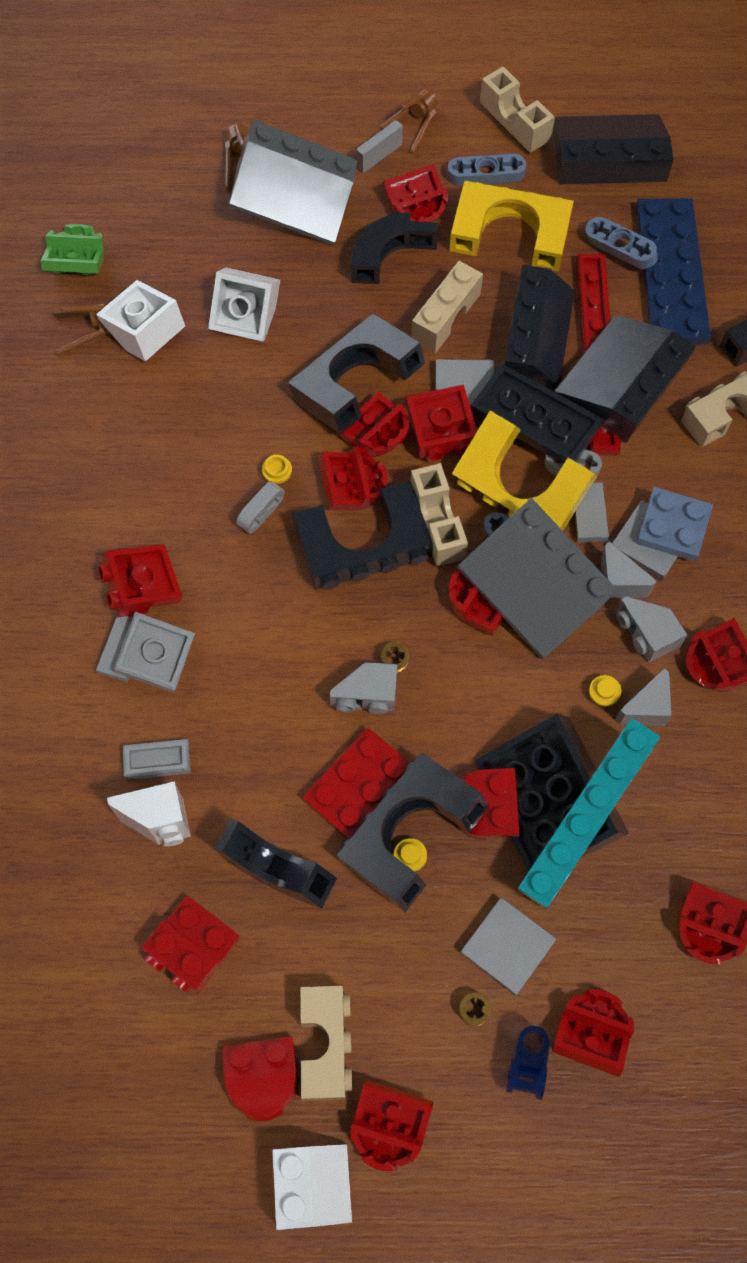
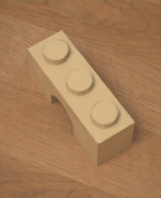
(528, 124)
(454, 294)
(707, 416)
(445, 529)
(326, 1076)

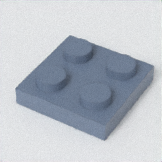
(674, 524)

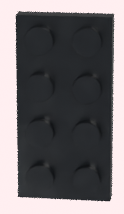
(540, 414)

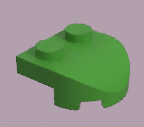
(73, 250)

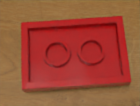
(356, 783)

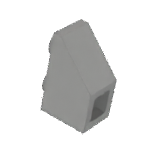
(651, 626)
(367, 688)

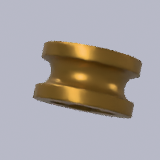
(402, 652)
(485, 1011)

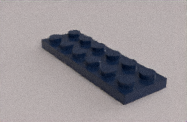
(676, 280)

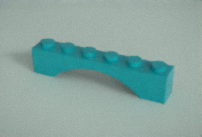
(588, 813)

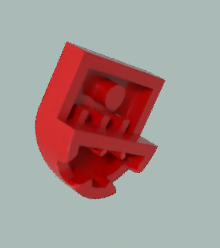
(417, 193)
(379, 428)
(351, 479)
(471, 605)
(719, 657)
(501, 795)
(712, 924)
(595, 1031)
(261, 1077)
(389, 1126)

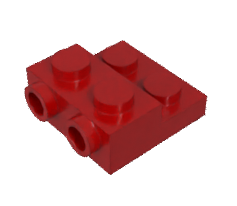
(441, 422)
(139, 579)
(190, 945)

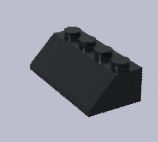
(540, 326)

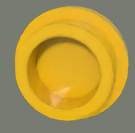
(277, 469)
(605, 691)
(411, 853)

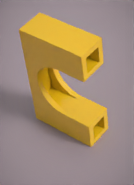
(484, 203)
(481, 470)

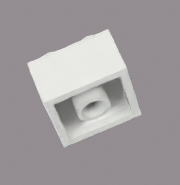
(243, 303)
(142, 319)
(154, 813)
(311, 1186)

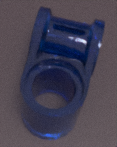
(529, 1064)

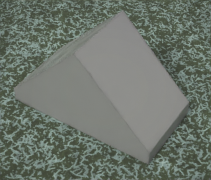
(625, 574)
(651, 704)

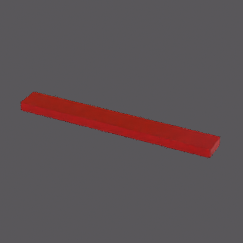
(593, 319)

